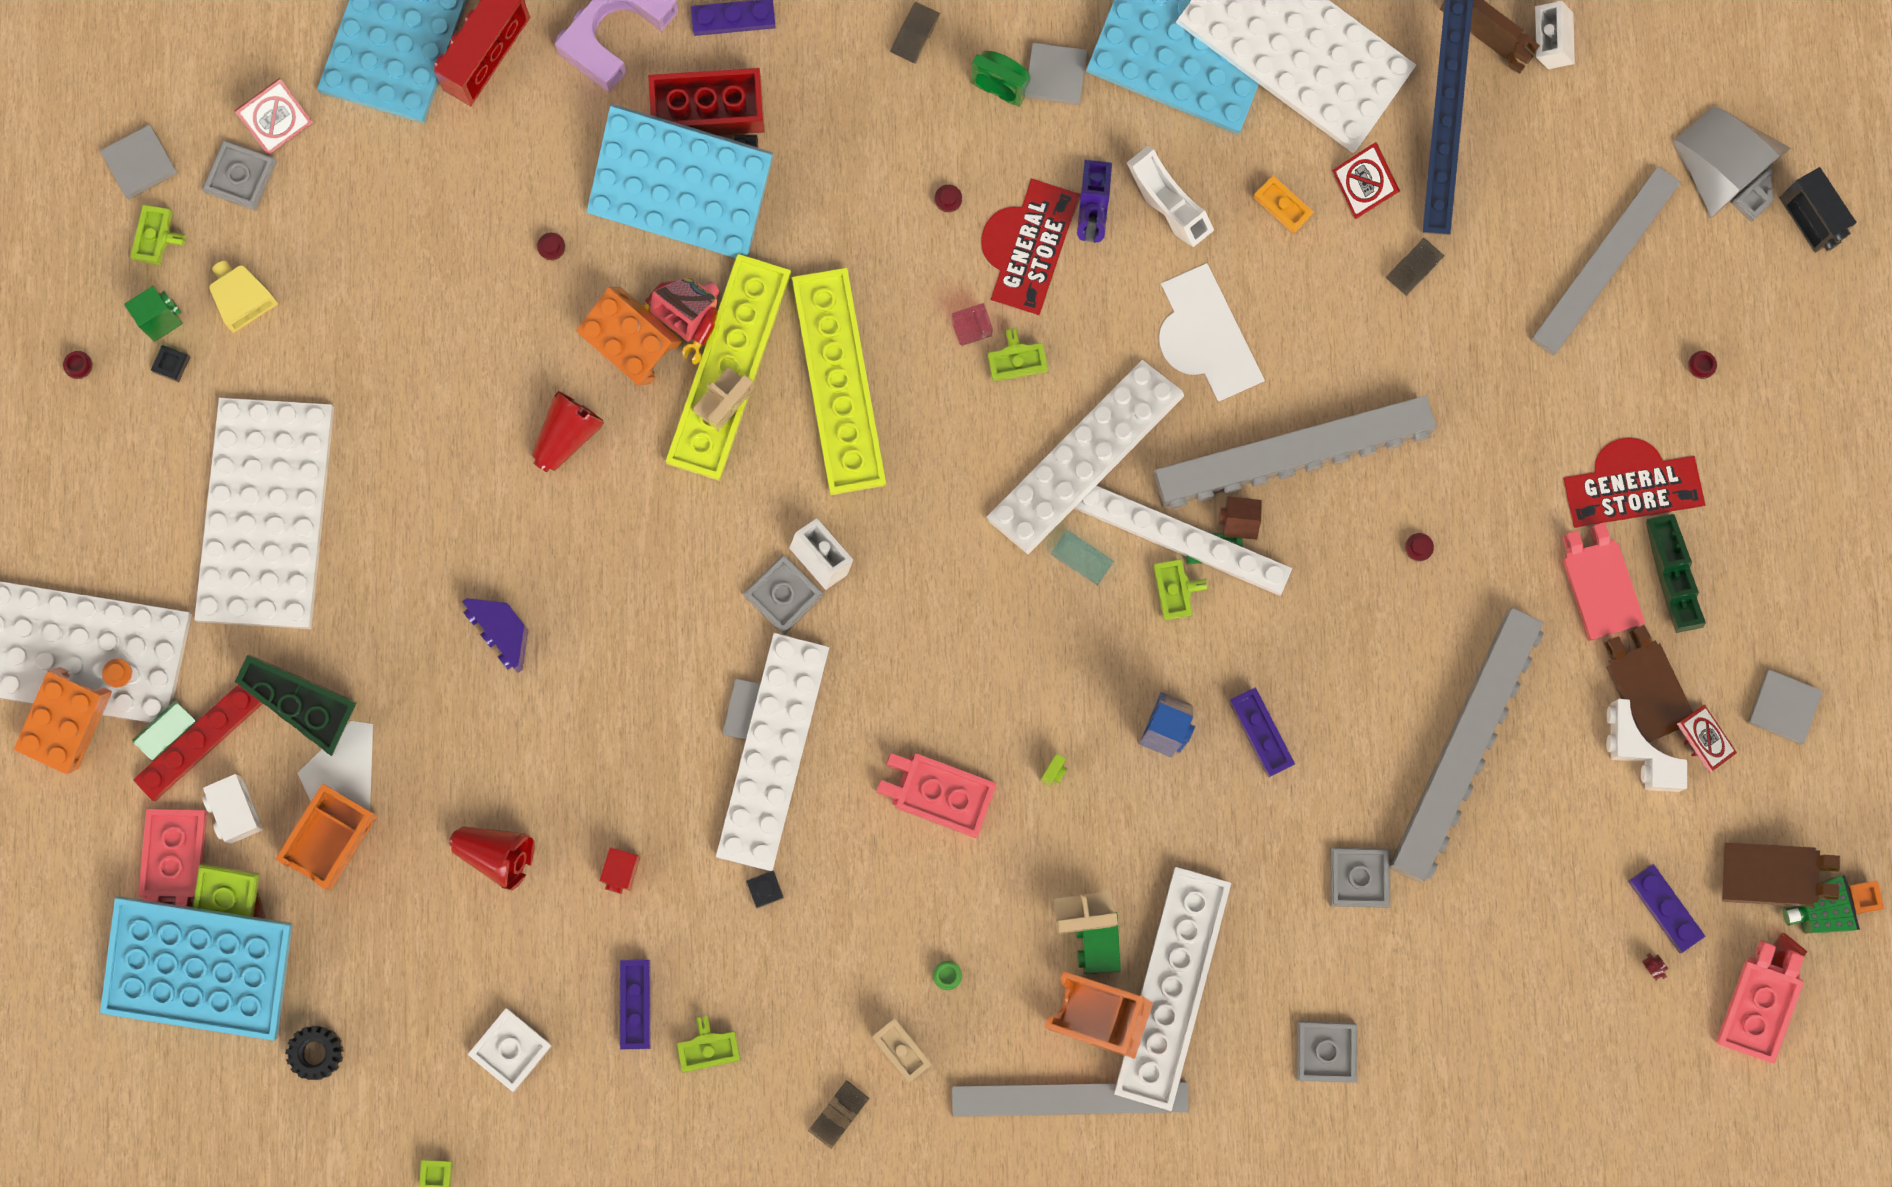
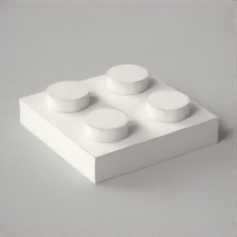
(510, 1050)

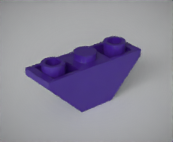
(501, 629)

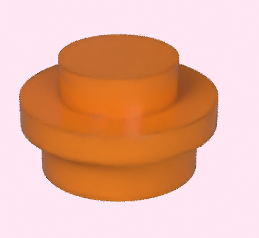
(117, 673)

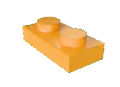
(1283, 204)

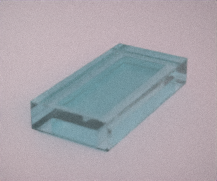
(1082, 557)

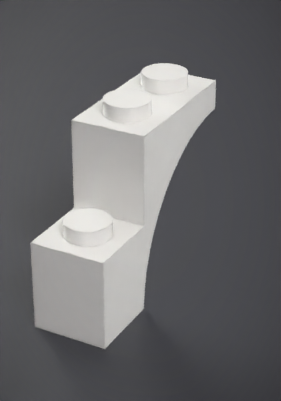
(1161, 192)
(1627, 744)

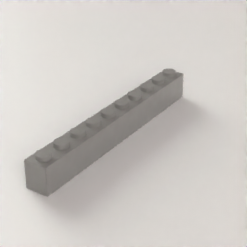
(1294, 452)
(1466, 746)

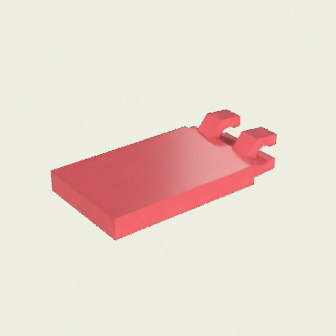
(1601, 584)
(939, 793)
(172, 855)
(1762, 1004)

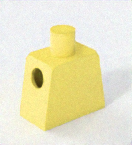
(239, 295)

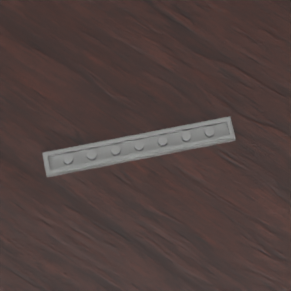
(1605, 261)
(1052, 1100)

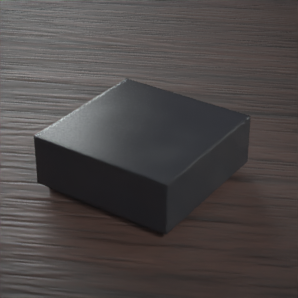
(170, 363)

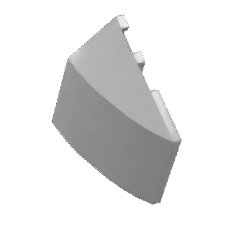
(1725, 156)

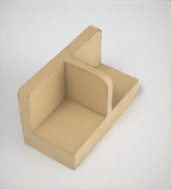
(723, 398)
(1084, 912)
(901, 1050)

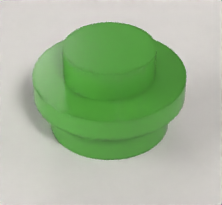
(947, 975)

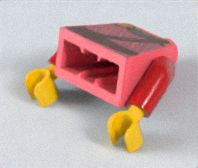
(686, 310)

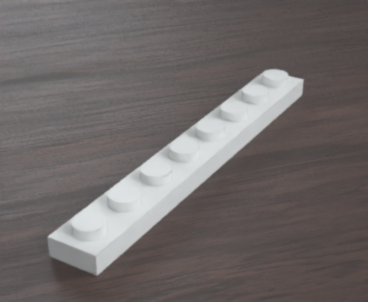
(1185, 539)

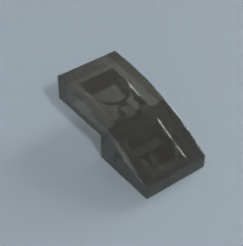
(914, 32)
(1415, 266)
(838, 1114)

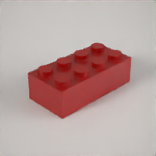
(480, 47)
(710, 100)

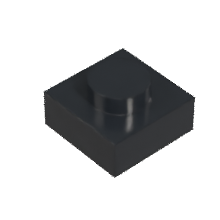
(765, 889)

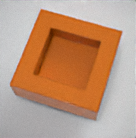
(1866, 897)

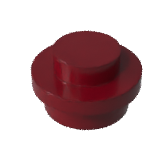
(948, 198)
(551, 246)
(1702, 364)
(77, 365)
(1419, 547)
(1655, 966)

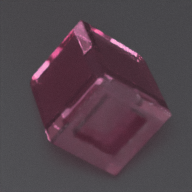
(972, 324)

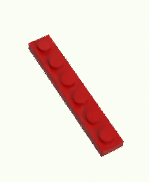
(196, 742)

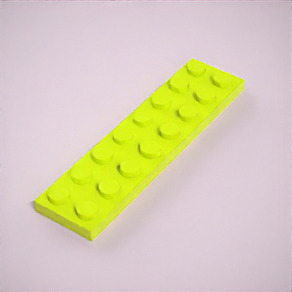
(735, 343)
(838, 381)

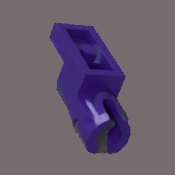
(1094, 200)

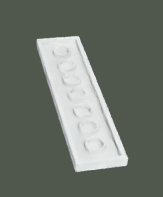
(1085, 456)
(772, 752)
(1175, 987)

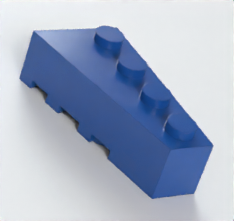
(1168, 726)

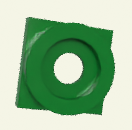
(1000, 76)

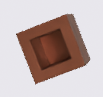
(1241, 517)

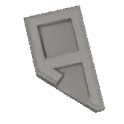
(1756, 196)

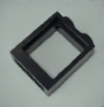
(1818, 211)

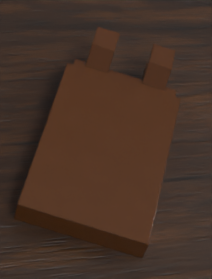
(1501, 35)
(1648, 683)
(1777, 875)

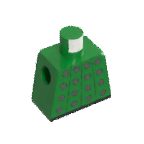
(1826, 915)

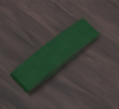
(1674, 573)

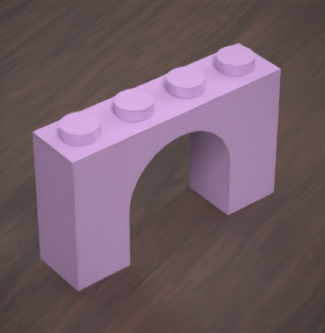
(586, 54)

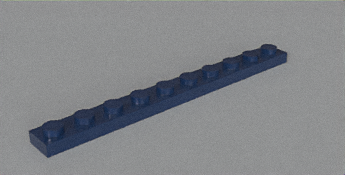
(1447, 116)

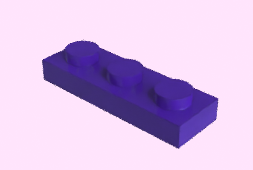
(733, 17)
(1262, 732)
(1666, 908)
(635, 1004)

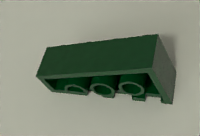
(304, 704)

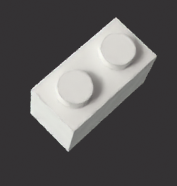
(1555, 34)
(821, 554)
(232, 809)

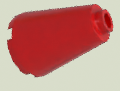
(564, 432)
(494, 853)

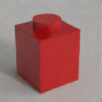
(619, 870)

